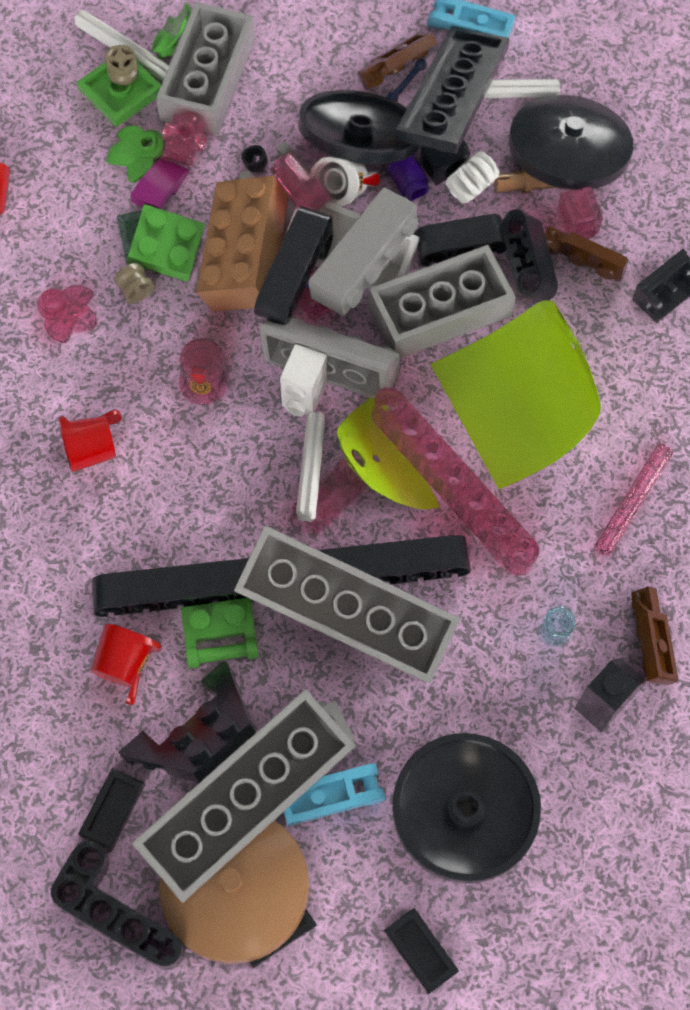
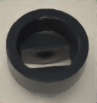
(249, 158)

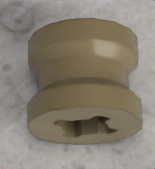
(115, 60)
(134, 283)

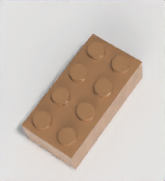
(241, 241)

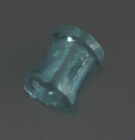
(567, 624)

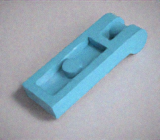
(471, 17)
(336, 794)

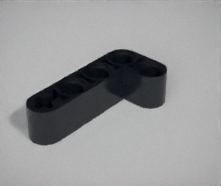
(304, 243)
(121, 914)

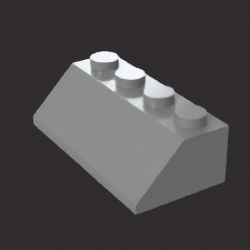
(349, 359)

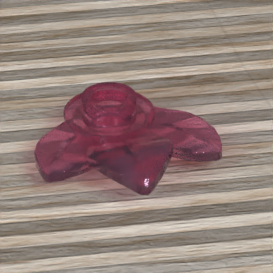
(71, 313)

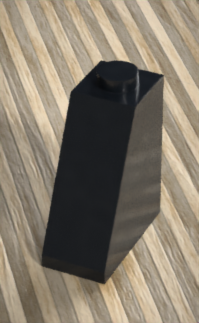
(609, 693)

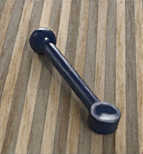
(420, 65)

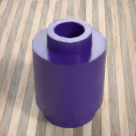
(409, 178)

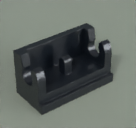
(665, 287)

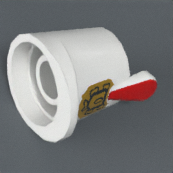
(343, 178)

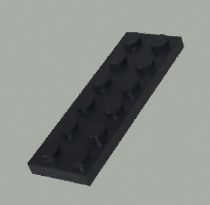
(452, 90)

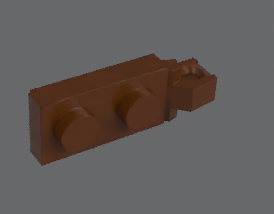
(395, 58)
(586, 252)
(654, 637)

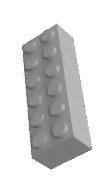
(347, 604)
(243, 795)

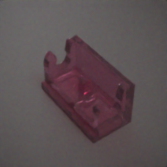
(335, 495)

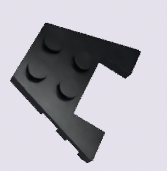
(205, 739)

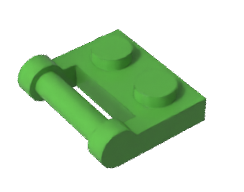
(216, 622)

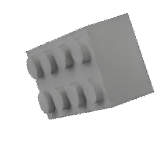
(207, 66)
(441, 301)

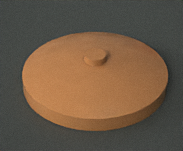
(246, 904)

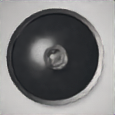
(354, 126)
(570, 142)
(466, 808)

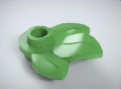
(166, 38)
(133, 151)

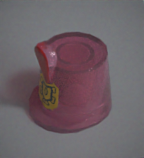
(203, 371)

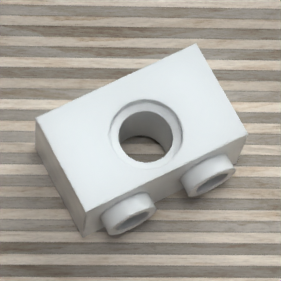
(303, 380)

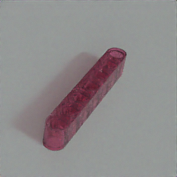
(456, 496)

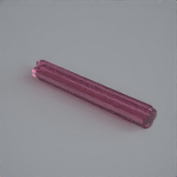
(633, 499)

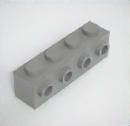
(364, 252)

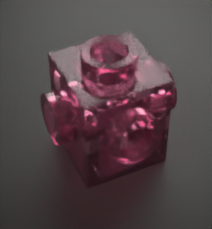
(183, 139)

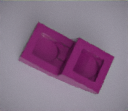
(158, 184)

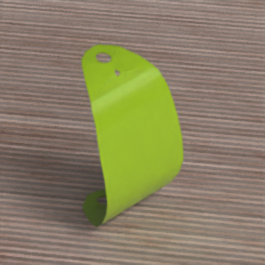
(517, 395)

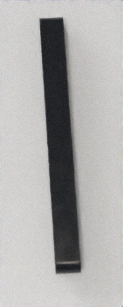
(215, 581)

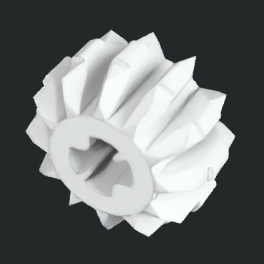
(472, 177)

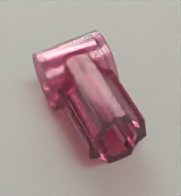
(298, 183)

